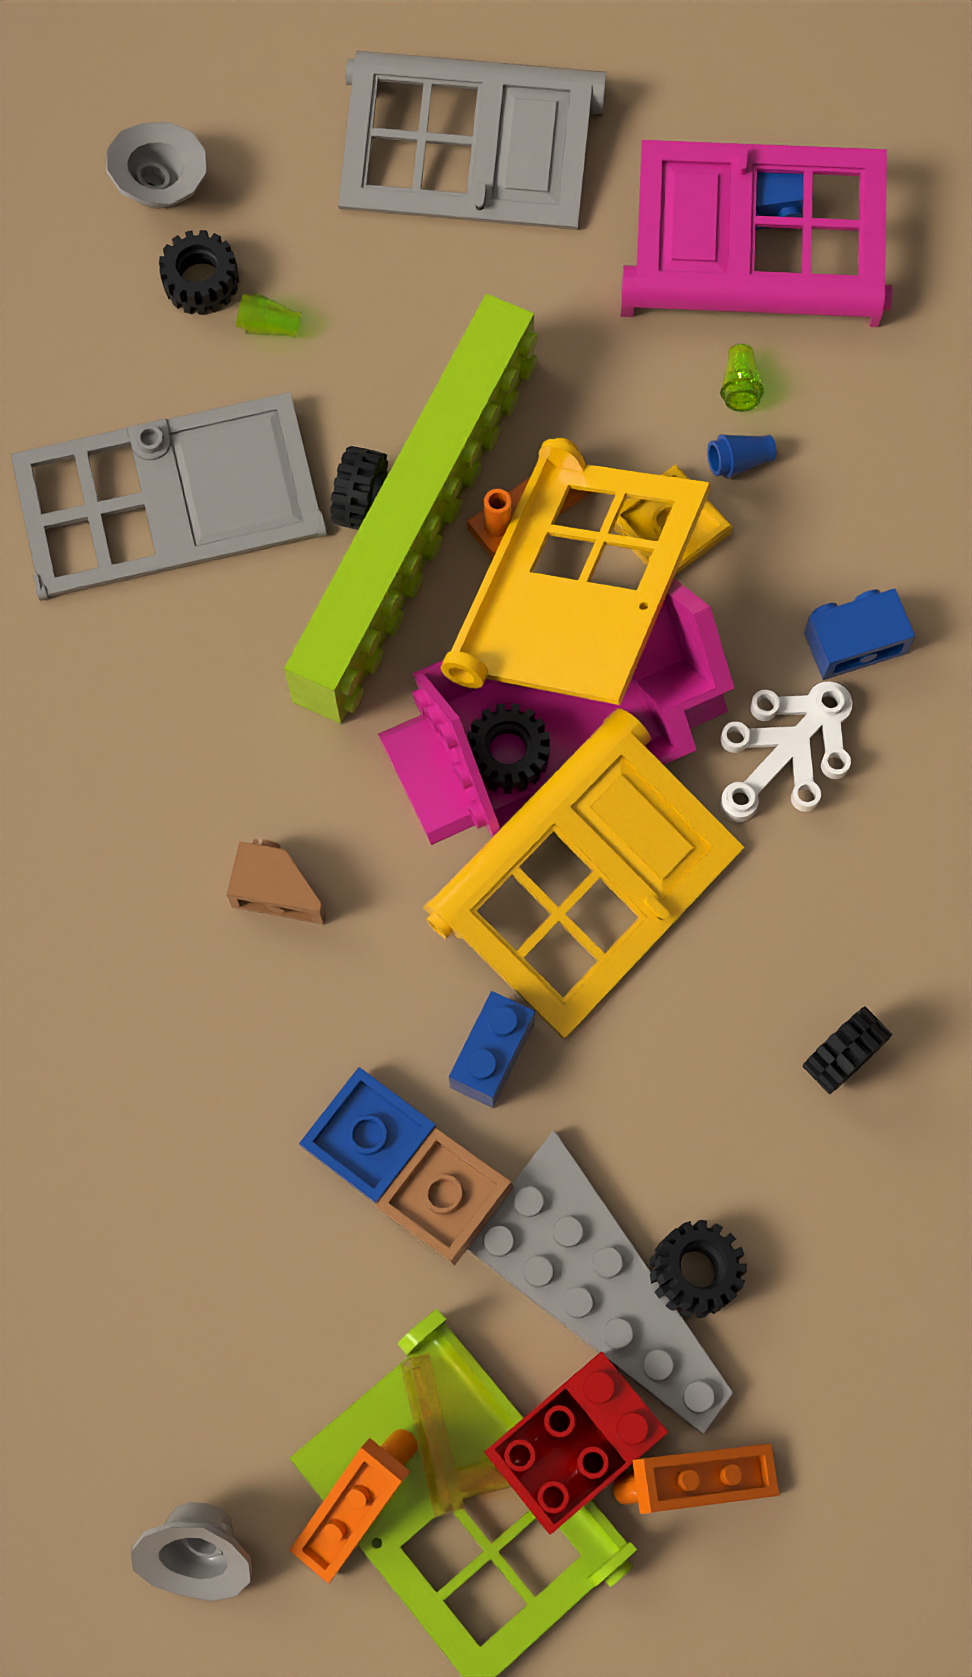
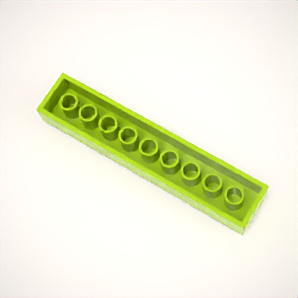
(412, 510)

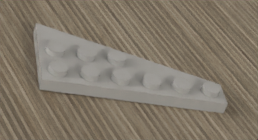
(580, 1268)

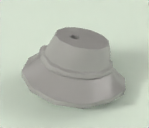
(156, 164)
(193, 1554)

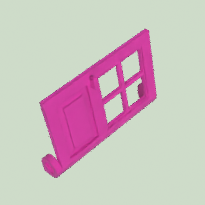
(702, 223)

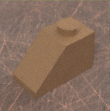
(271, 884)

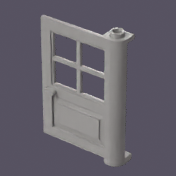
(523, 141)

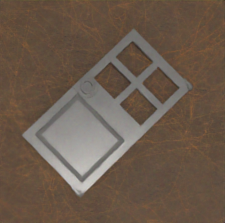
(208, 486)

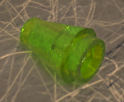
(266, 317)
(741, 380)

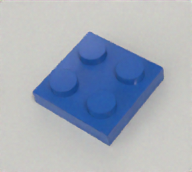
(367, 1135)

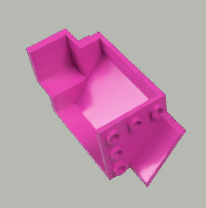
(671, 691)

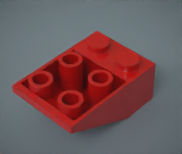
(575, 1442)

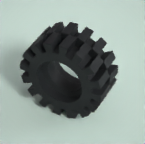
(517, 723)
(847, 1050)
(721, 1254)

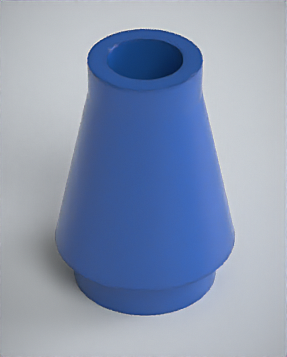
(739, 453)

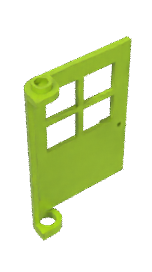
(474, 1418)

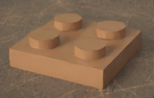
(444, 1196)

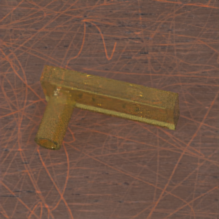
(445, 1482)

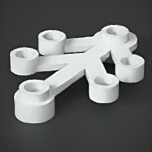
(790, 744)

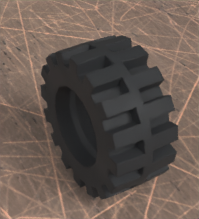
(199, 250)
(357, 485)

